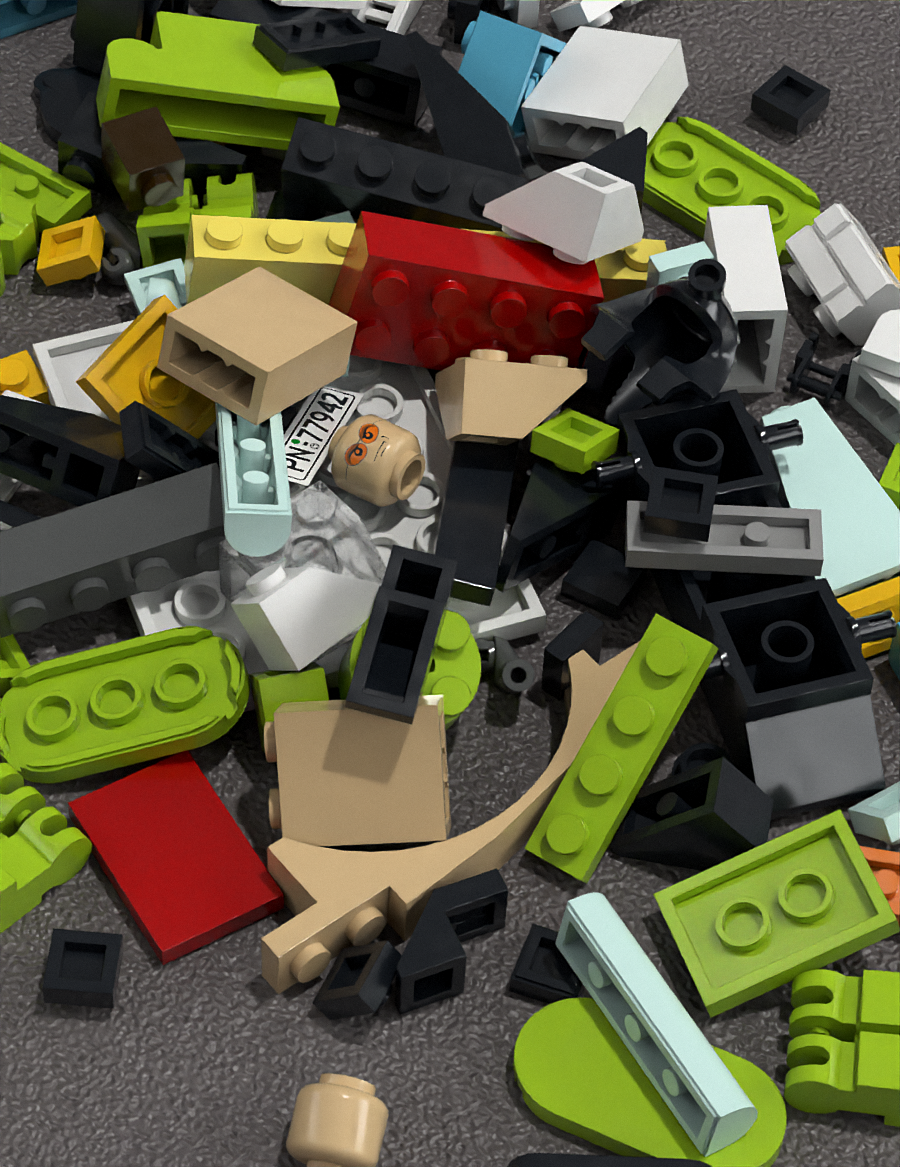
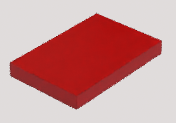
(176, 856)

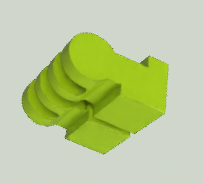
(165, 228)
(34, 847)
(845, 1044)

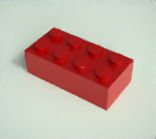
(444, 290)

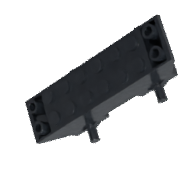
(788, 655)

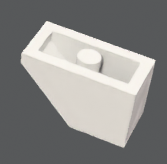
(301, 612)

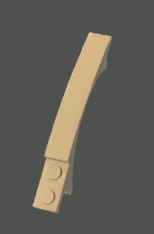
(352, 895)

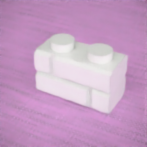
(844, 272)

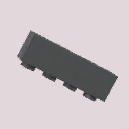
(110, 549)

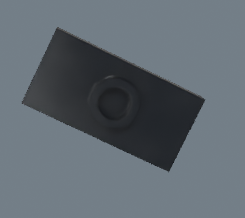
(316, 41)
(160, 445)

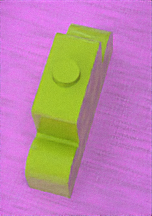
(212, 83)

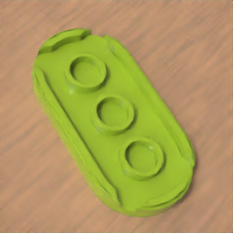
(702, 168)
(122, 704)
(591, 1086)

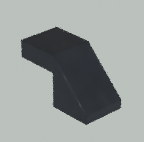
(434, 958)

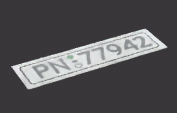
(313, 429)

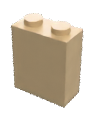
(256, 345)
(358, 774)

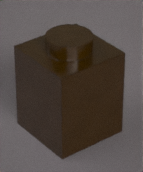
(142, 159)

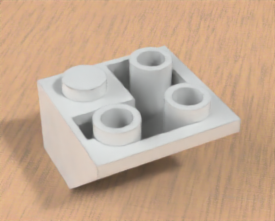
(573, 211)

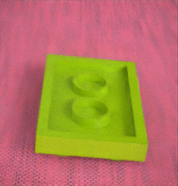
(776, 913)

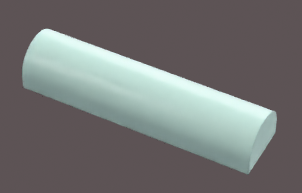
(253, 483)
(654, 1024)

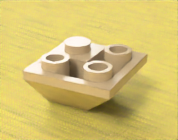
(501, 400)

